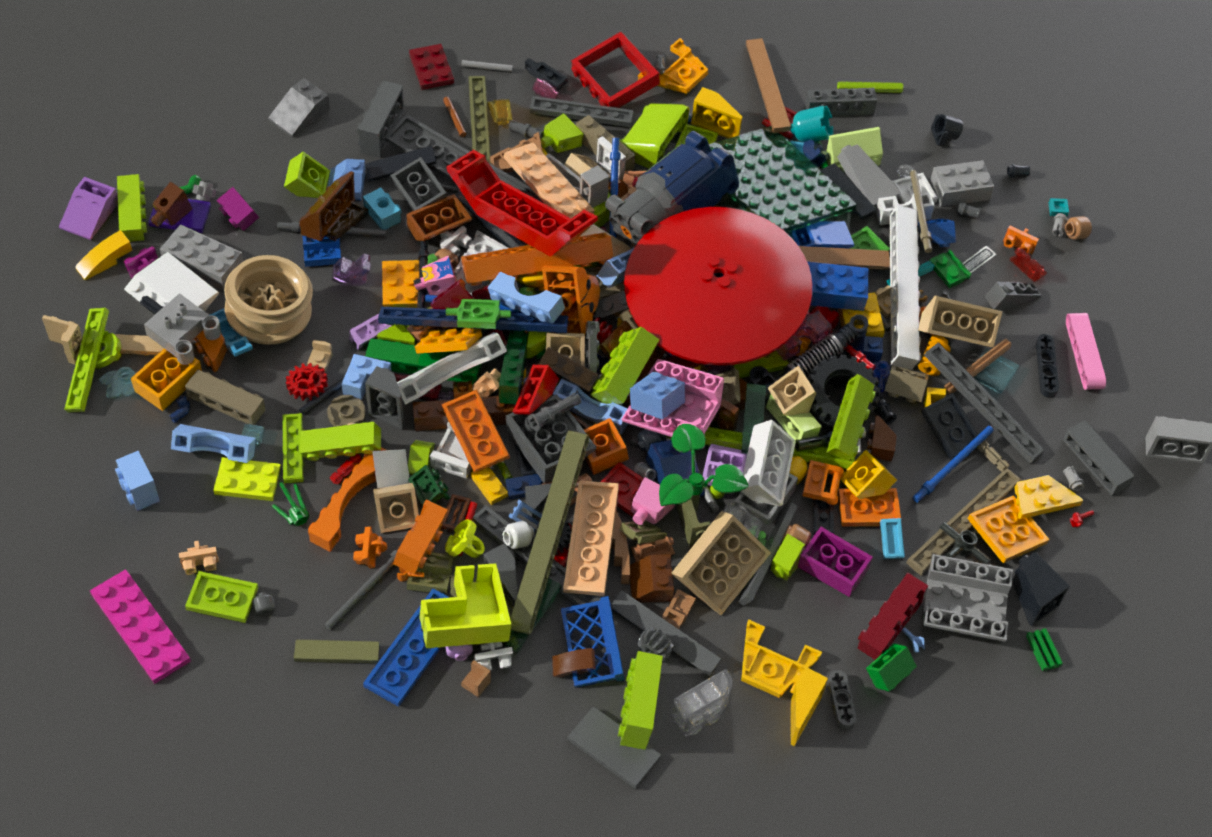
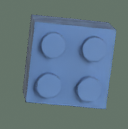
(657, 395)

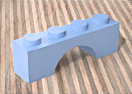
(544, 306)
(590, 408)
(233, 446)

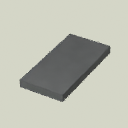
(600, 740)

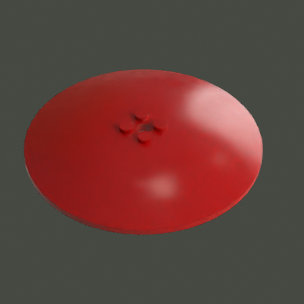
(710, 317)

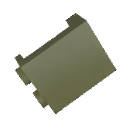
(692, 528)

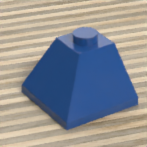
(941, 231)

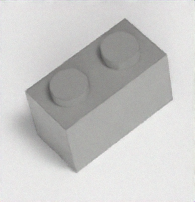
(594, 186)

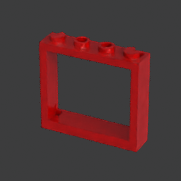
(627, 94)

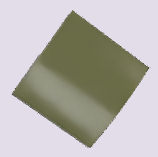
(436, 574)

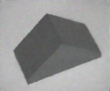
(536, 497)

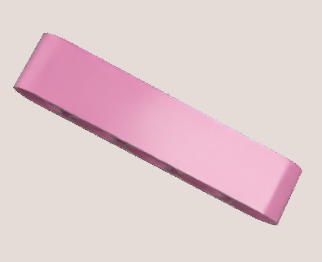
(1085, 351)

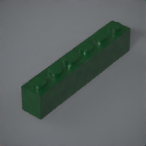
(513, 367)

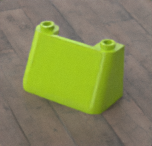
(655, 131)

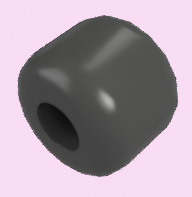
(264, 603)

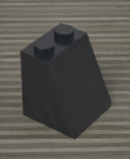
(1038, 587)

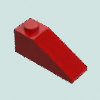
(536, 390)

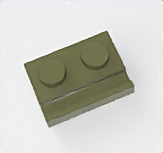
(644, 533)

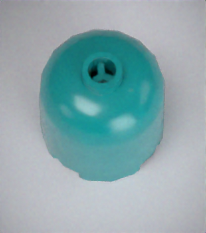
(812, 124)

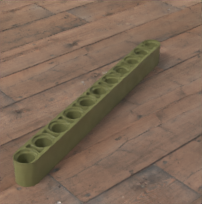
(549, 532)

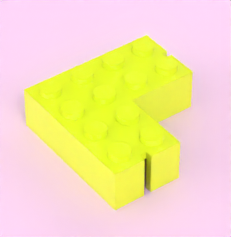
(473, 616)

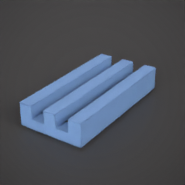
(517, 510)

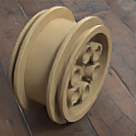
(272, 285)

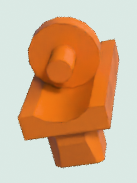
(1021, 239)
(372, 547)

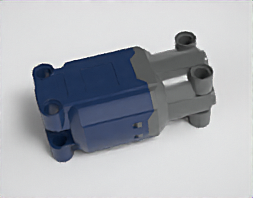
(677, 183)

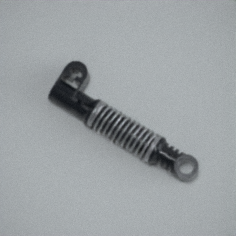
(833, 343)

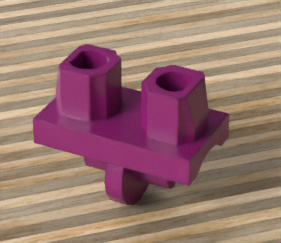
(140, 261)

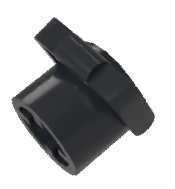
(946, 127)

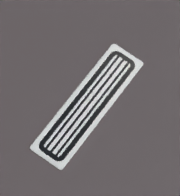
(979, 259)

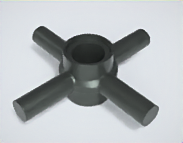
(964, 543)

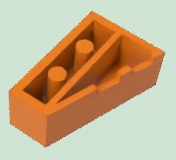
(421, 538)

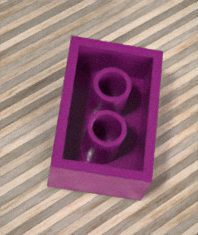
(835, 561)

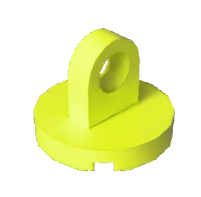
(464, 539)

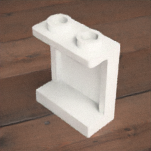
(450, 456)

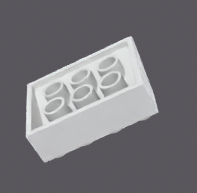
(167, 279)

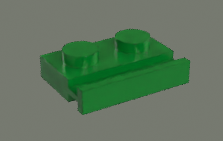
(950, 269)

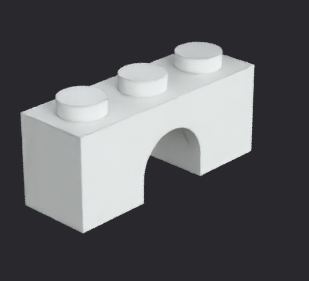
(887, 204)

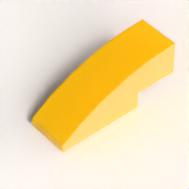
(104, 255)

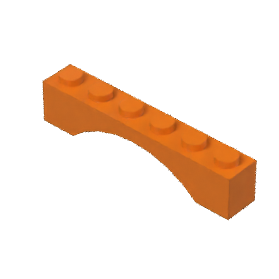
(326, 529)

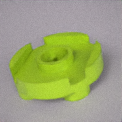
(111, 352)

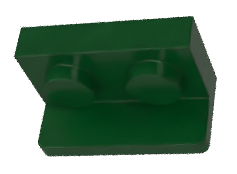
(428, 485)

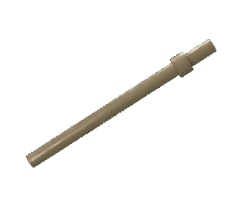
(925, 234)

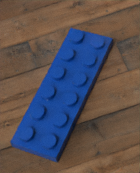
(403, 660)

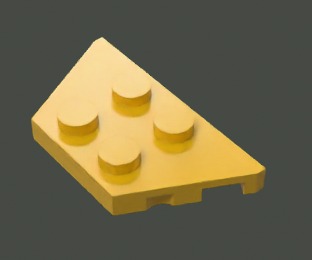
(1043, 496)

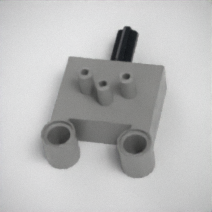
(178, 325)

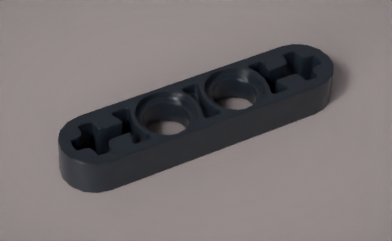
(1047, 365)

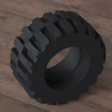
(837, 369)

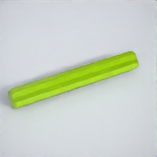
(883, 87)

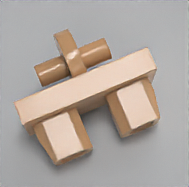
(487, 383)
(198, 556)

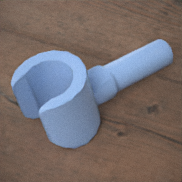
(916, 641)

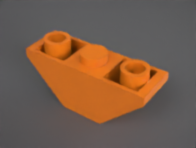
(212, 350)

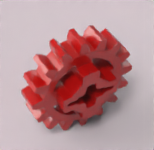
(306, 381)

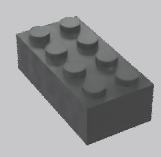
(380, 118)

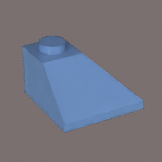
(354, 165)

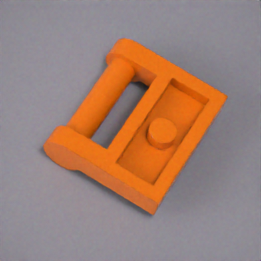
(816, 482)

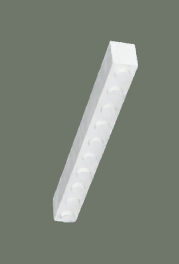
(904, 287)

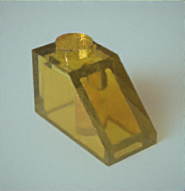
(500, 111)

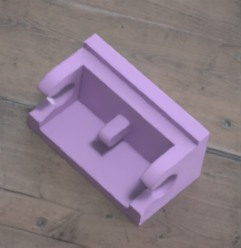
(369, 329)

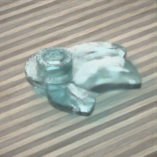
(117, 383)

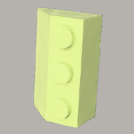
(867, 139)

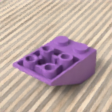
(89, 208)

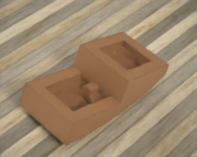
(679, 608)

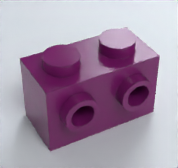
(237, 208)

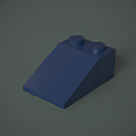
(667, 461)

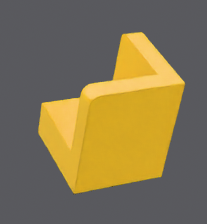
(933, 395)

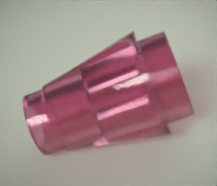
(544, 89)

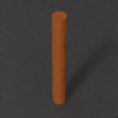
(454, 116)

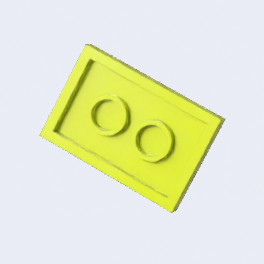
(247, 480)

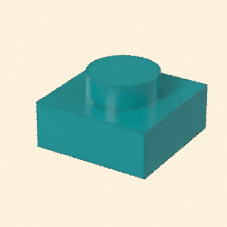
(1058, 206)

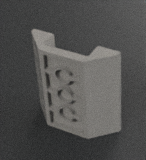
(967, 597)

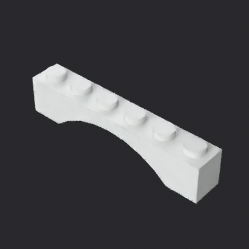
(429, 377)

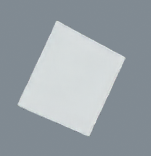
(391, 468)

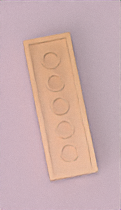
(546, 180)
(591, 538)

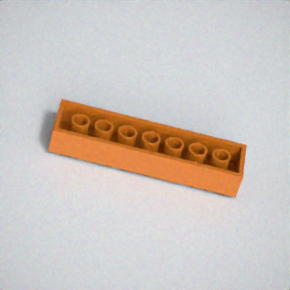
(530, 260)

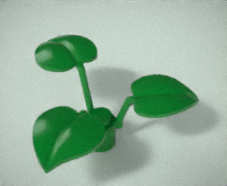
(678, 491)

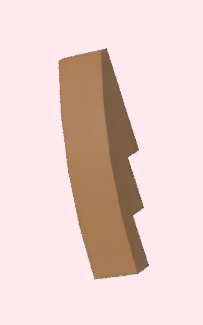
(621, 551)

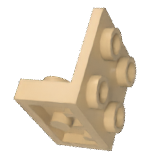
(65, 333)

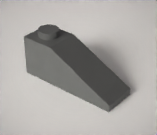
(505, 562)

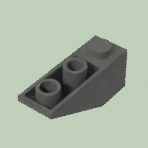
(1011, 294)

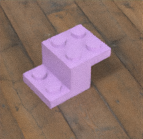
(722, 455)

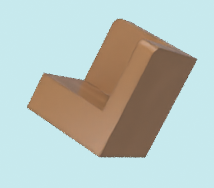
(477, 679)

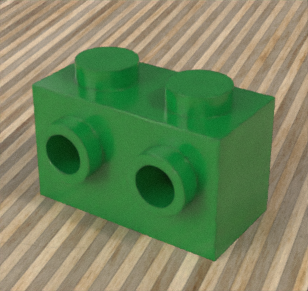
(891, 667)

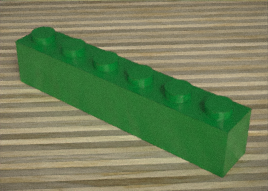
(406, 361)

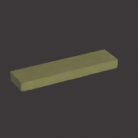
(336, 651)

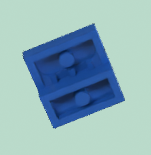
(321, 252)

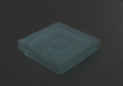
(997, 374)

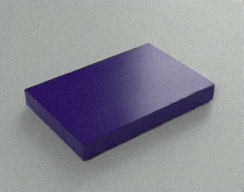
(193, 220)

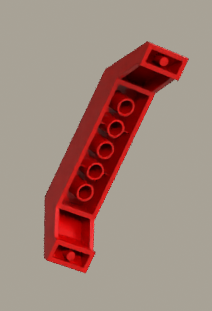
(513, 209)

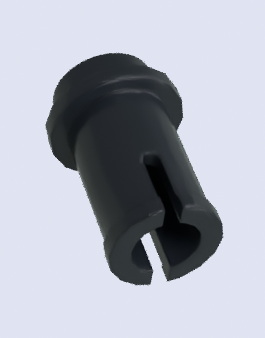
(1013, 170)

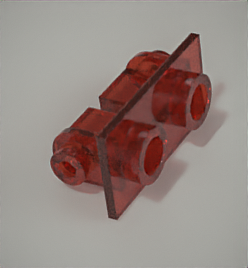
(1028, 266)

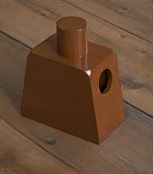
(170, 206)

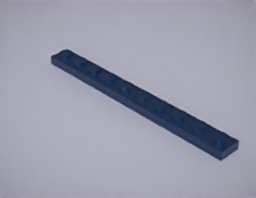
(438, 317)

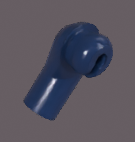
(182, 410)

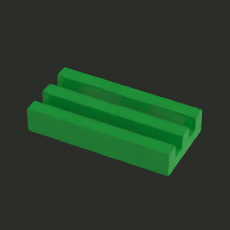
(1039, 634)

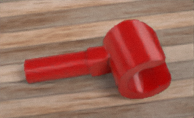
(1076, 519)

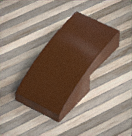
(573, 662)

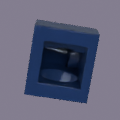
(815, 152)

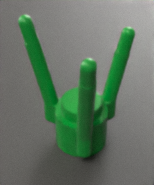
(298, 515)

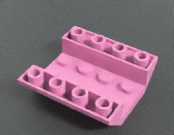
(701, 403)

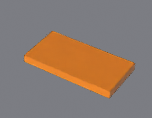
(475, 431)

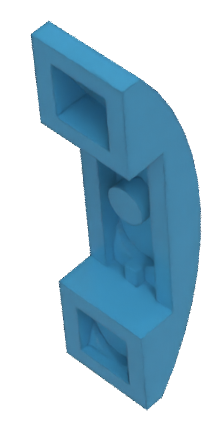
(234, 342)

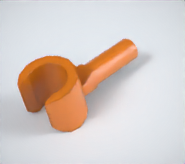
(403, 575)

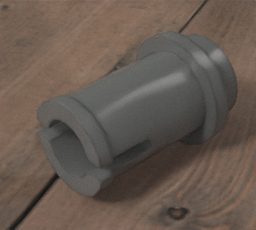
(968, 210)

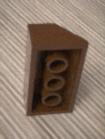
(328, 208)

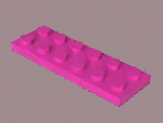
(140, 626)

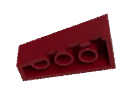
(892, 616)

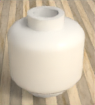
(518, 535)

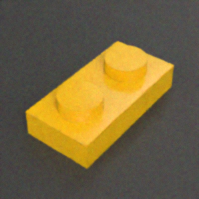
(489, 485)

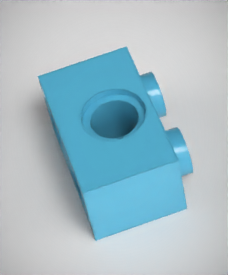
(382, 209)

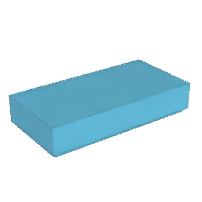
(892, 538)

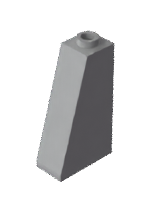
(866, 174)

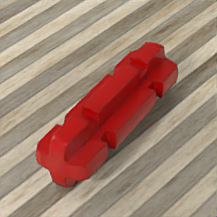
(345, 469)

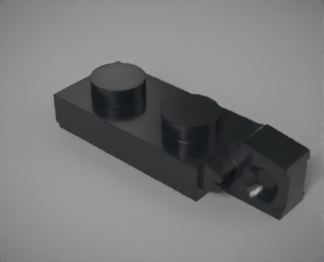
(544, 71)

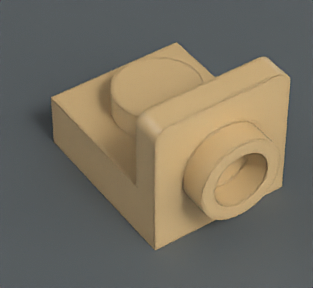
(883, 298)
(320, 354)

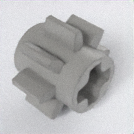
(204, 191)

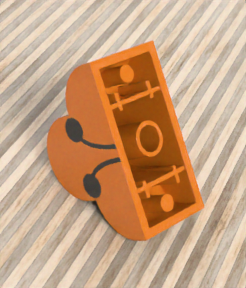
(578, 292)

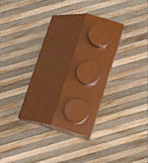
(437, 218)

